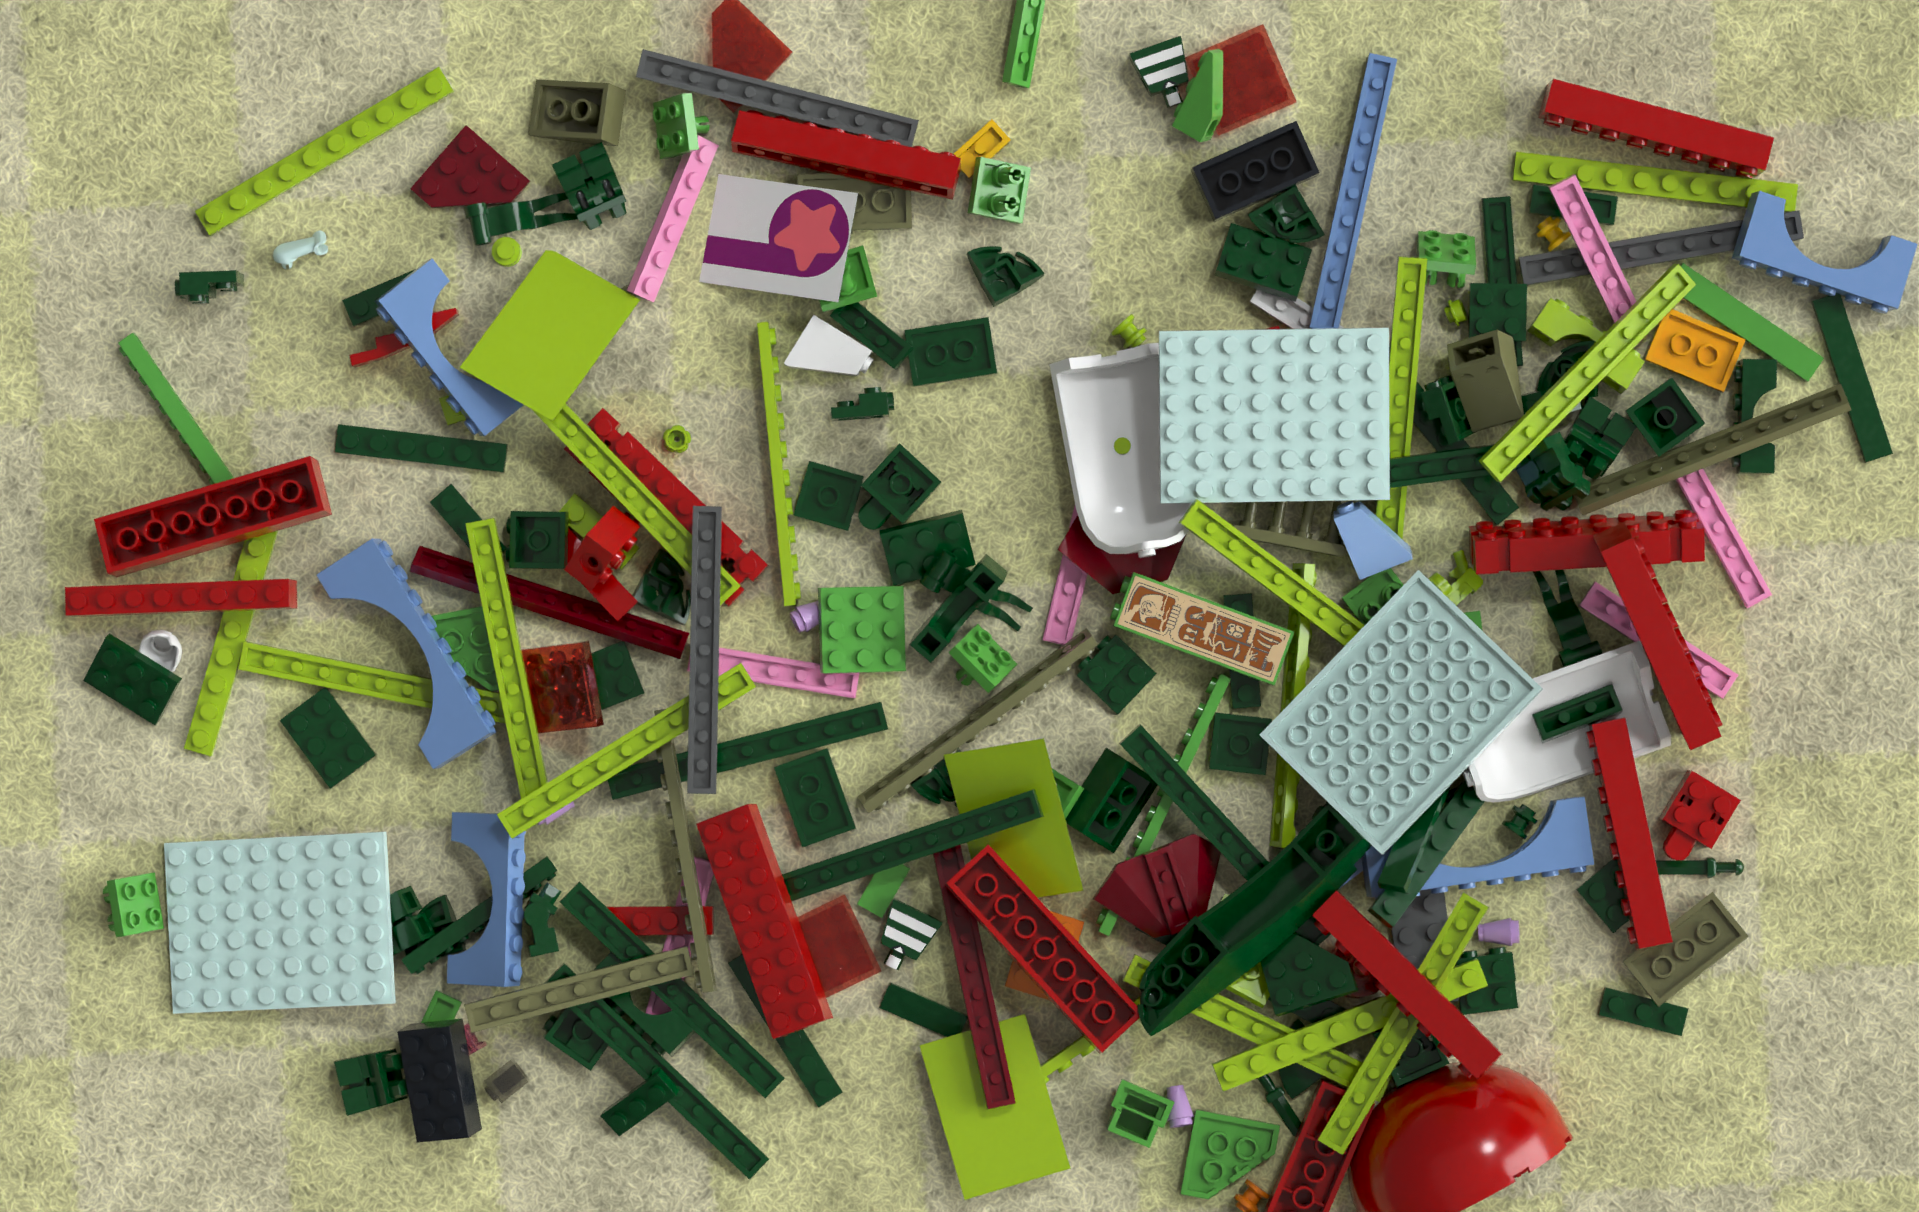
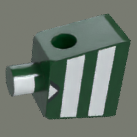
(1162, 69)
(907, 933)

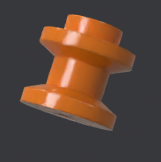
(1250, 1198)

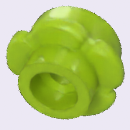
(1456, 312)
(676, 431)

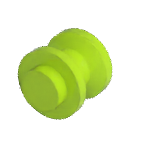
(506, 251)
(1132, 336)

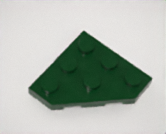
(1305, 975)

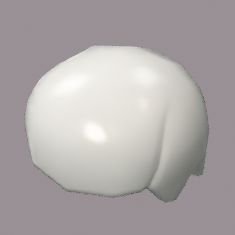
(162, 648)

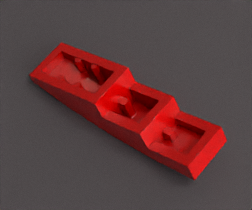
(389, 344)
(612, 593)

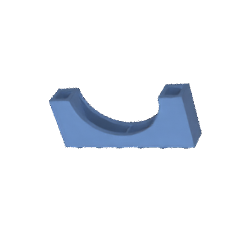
(1767, 245)
(410, 311)
(497, 954)

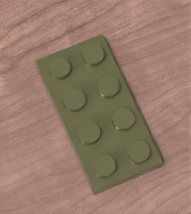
(876, 205)
(1699, 941)

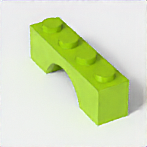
(1558, 323)

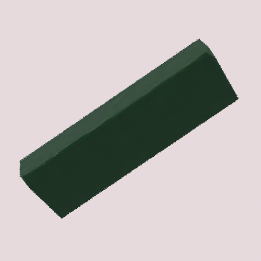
(1577, 713)
(923, 1011)

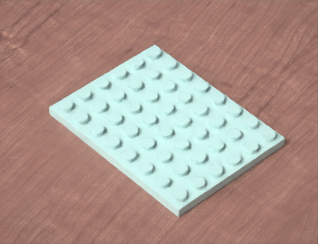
(1274, 415)
(1401, 712)
(279, 922)

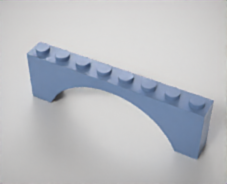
(456, 714)
(1557, 844)

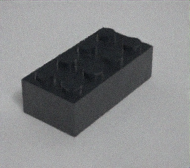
(1255, 171)
(439, 1080)

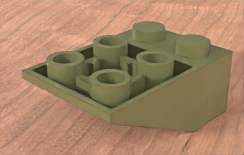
(1487, 379)

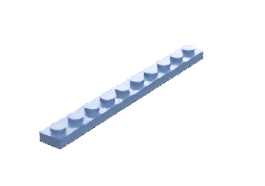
(1353, 192)

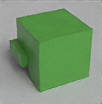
(1138, 1113)

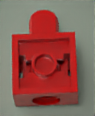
(603, 548)
(1697, 816)

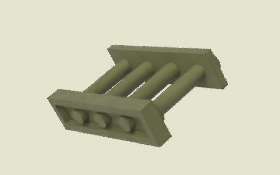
(1302, 538)

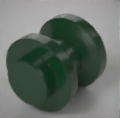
(1520, 821)

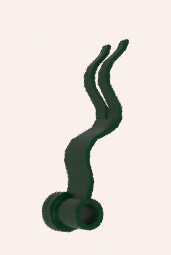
(512, 217)
(948, 575)
(1567, 621)

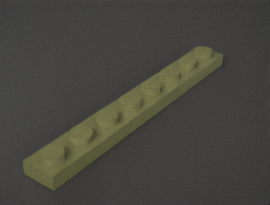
(578, 989)

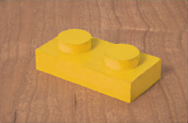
(984, 143)

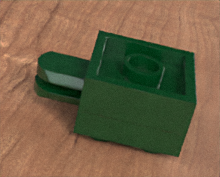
(896, 489)
(1418, 1058)

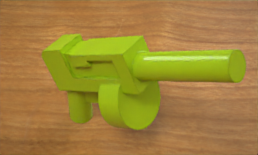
(1465, 583)

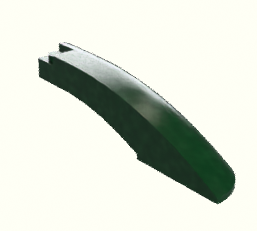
(1250, 921)

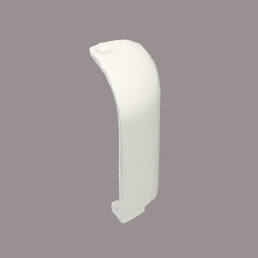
(1115, 491)
(1523, 765)

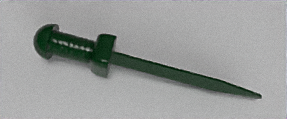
(1699, 867)
(1275, 1095)

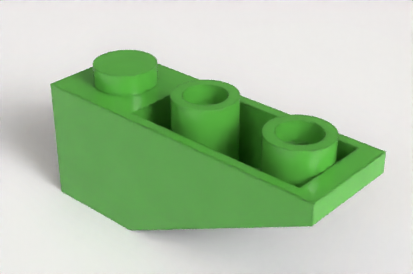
(1204, 102)

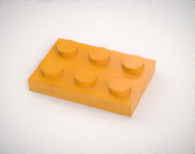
(1695, 350)

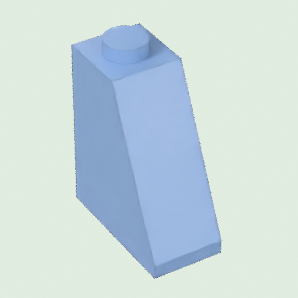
(1369, 540)

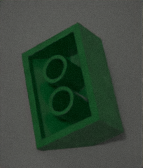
(1110, 800)

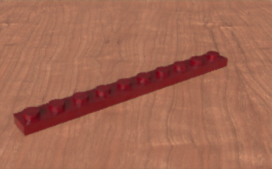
(556, 604)
(975, 986)

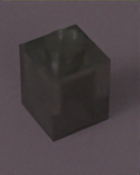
(506, 1081)

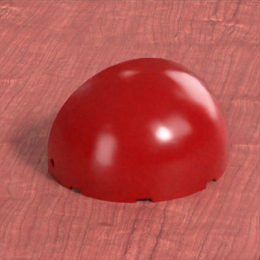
(1453, 1140)

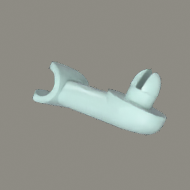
(290, 251)

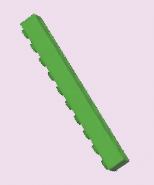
(175, 409)

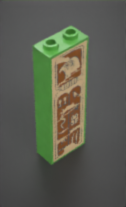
(1201, 628)

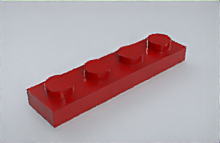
(660, 919)

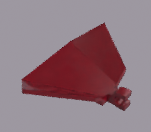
(1111, 569)
(1162, 886)

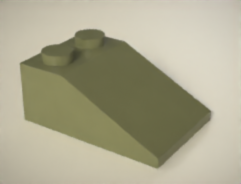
(577, 111)

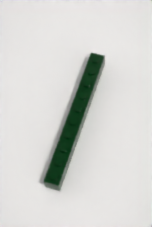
(472, 921)

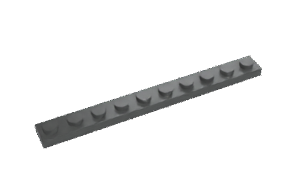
(776, 98)
(1646, 250)
(704, 650)

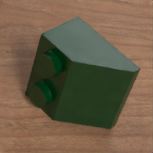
(1665, 417)

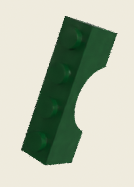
(1754, 379)
(958, 607)
(666, 1030)

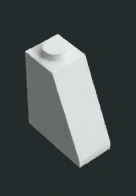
(828, 351)

